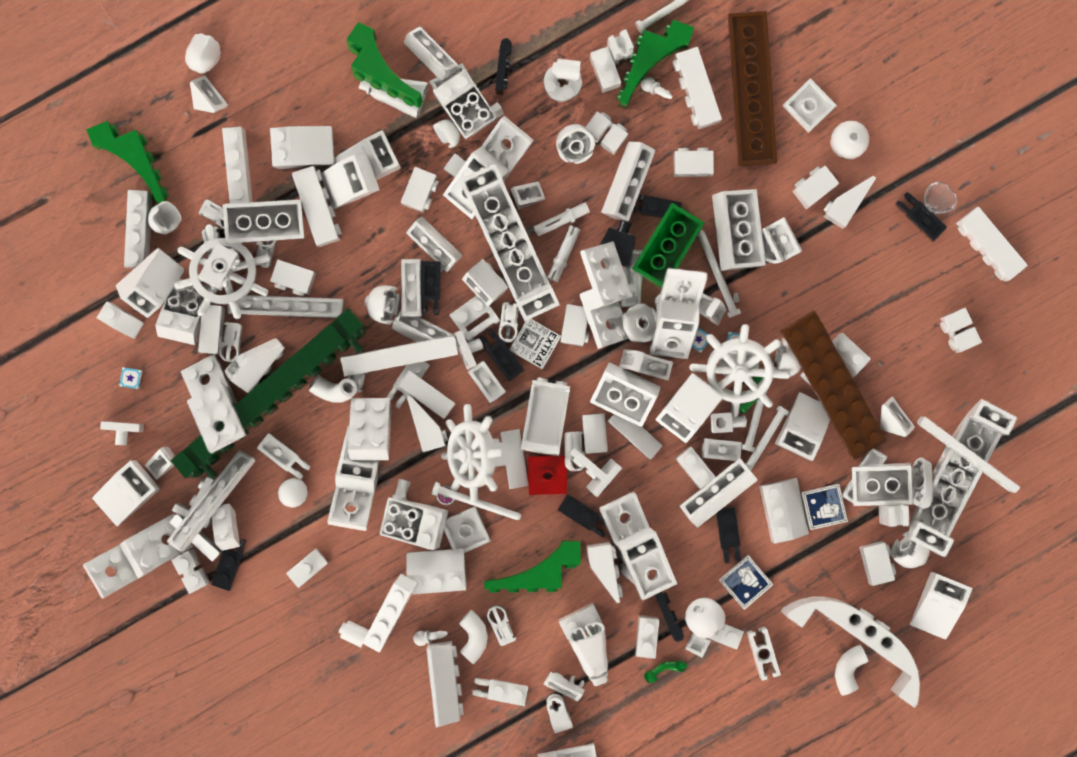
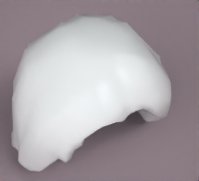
(202, 53)

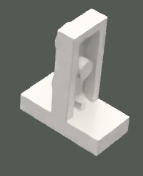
(711, 308)
(645, 364)
(601, 477)
(184, 510)

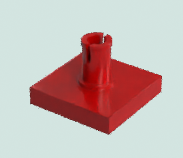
(547, 475)

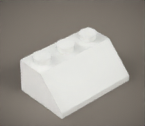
(625, 394)
(784, 510)
(437, 570)

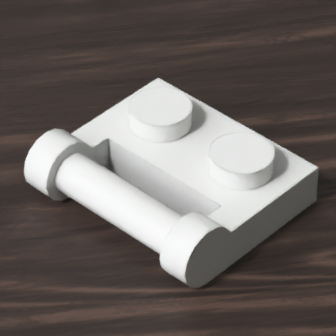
(469, 313)

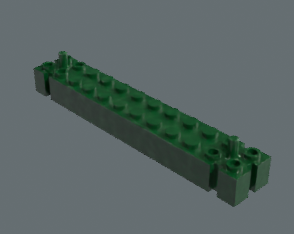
(277, 389)

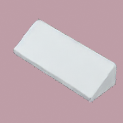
(430, 53)
(434, 243)
(417, 328)
(636, 435)
(516, 469)
(201, 541)

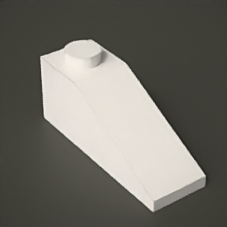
(844, 206)
(428, 430)

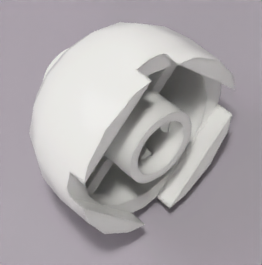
(849, 140)
(575, 143)
(383, 303)
(786, 359)
(909, 553)
(704, 617)

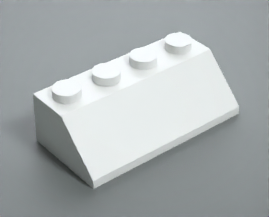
(263, 221)
(738, 229)
(444, 683)

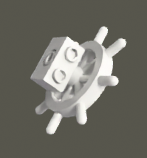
(219, 271)
(740, 362)
(473, 454)

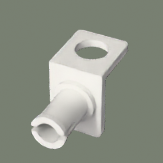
(726, 422)

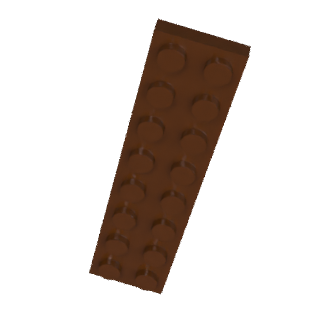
(752, 88)
(833, 385)

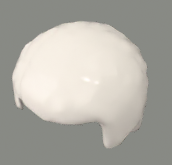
(164, 218)

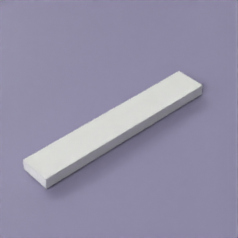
(290, 306)
(399, 355)
(968, 454)
(211, 501)

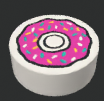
(444, 499)

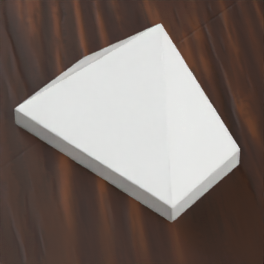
(205, 96)
(894, 419)

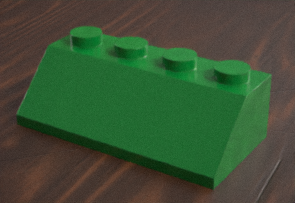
(667, 245)

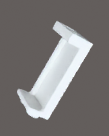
(545, 417)

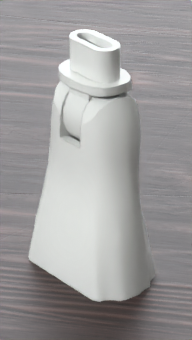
(397, 103)
(591, 651)

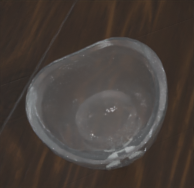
(940, 198)

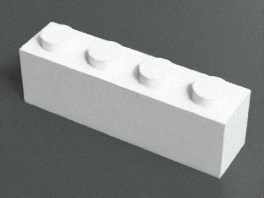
(697, 88)
(237, 165)
(628, 181)
(316, 207)
(137, 228)
(991, 244)
(718, 493)
(390, 612)

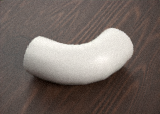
(331, 391)
(477, 636)
(846, 667)

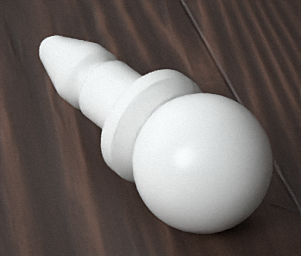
(649, 85)
(422, 637)

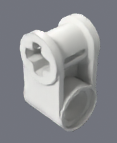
(559, 716)

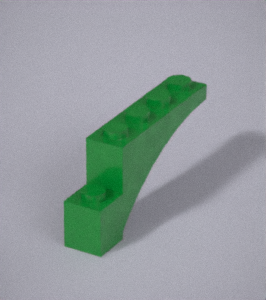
(651, 51)
(372, 68)
(133, 150)
(544, 574)

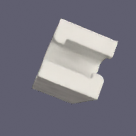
(620, 47)
(212, 330)
(894, 515)
(769, 658)

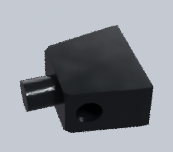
(623, 242)

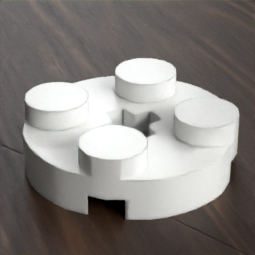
(559, 93)
(631, 325)

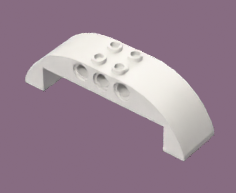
(509, 241)
(956, 477)
(892, 649)

